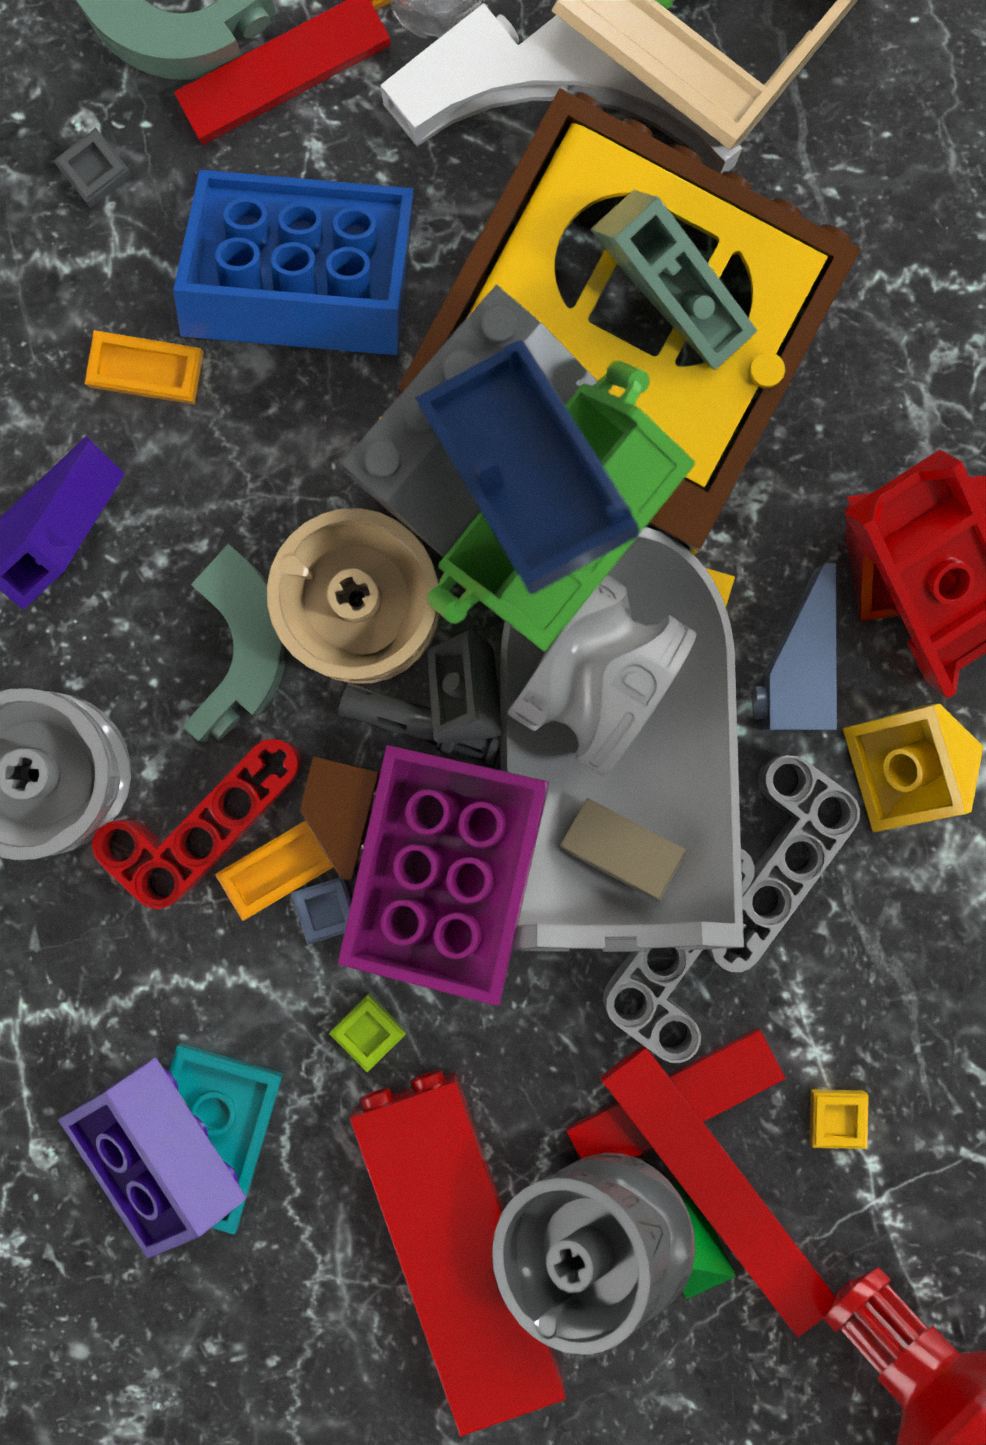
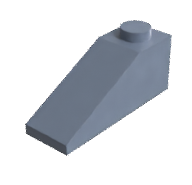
(801, 674)

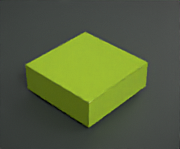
(368, 1032)

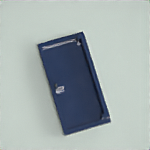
(528, 467)

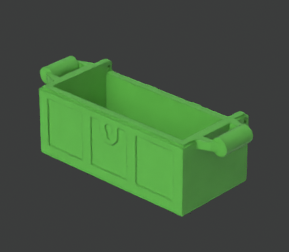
(644, 469)

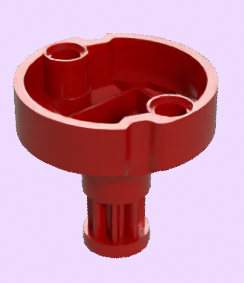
(930, 1379)

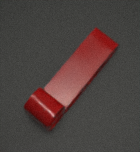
(210, 815)

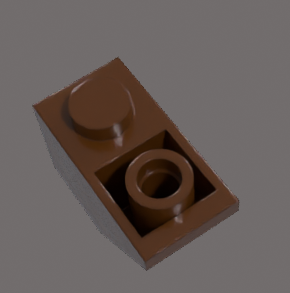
(339, 809)

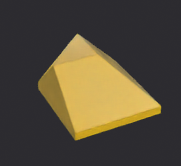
(914, 766)

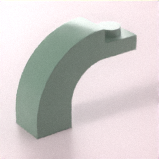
(176, 43)
(258, 653)

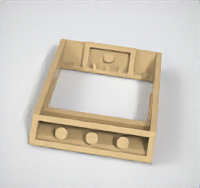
(688, 67)

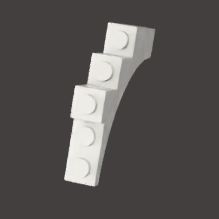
(484, 68)

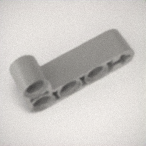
(772, 869)
(656, 988)

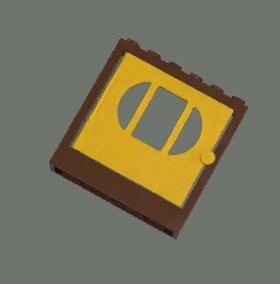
(692, 403)

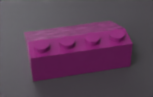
(443, 874)

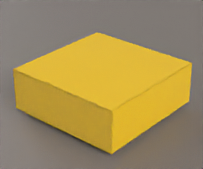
(838, 1119)

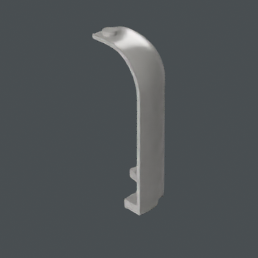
(670, 780)

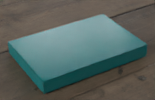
(233, 1104)

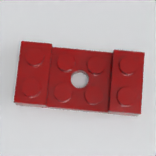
(915, 535)

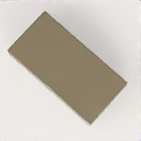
(623, 849)

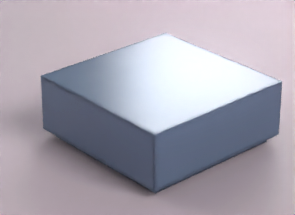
(323, 909)

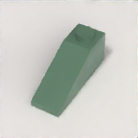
(674, 276)

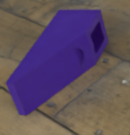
(53, 520)

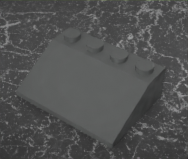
(402, 456)

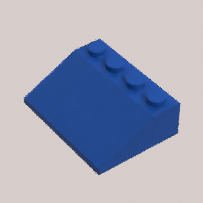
(295, 262)

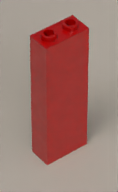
(443, 1228)

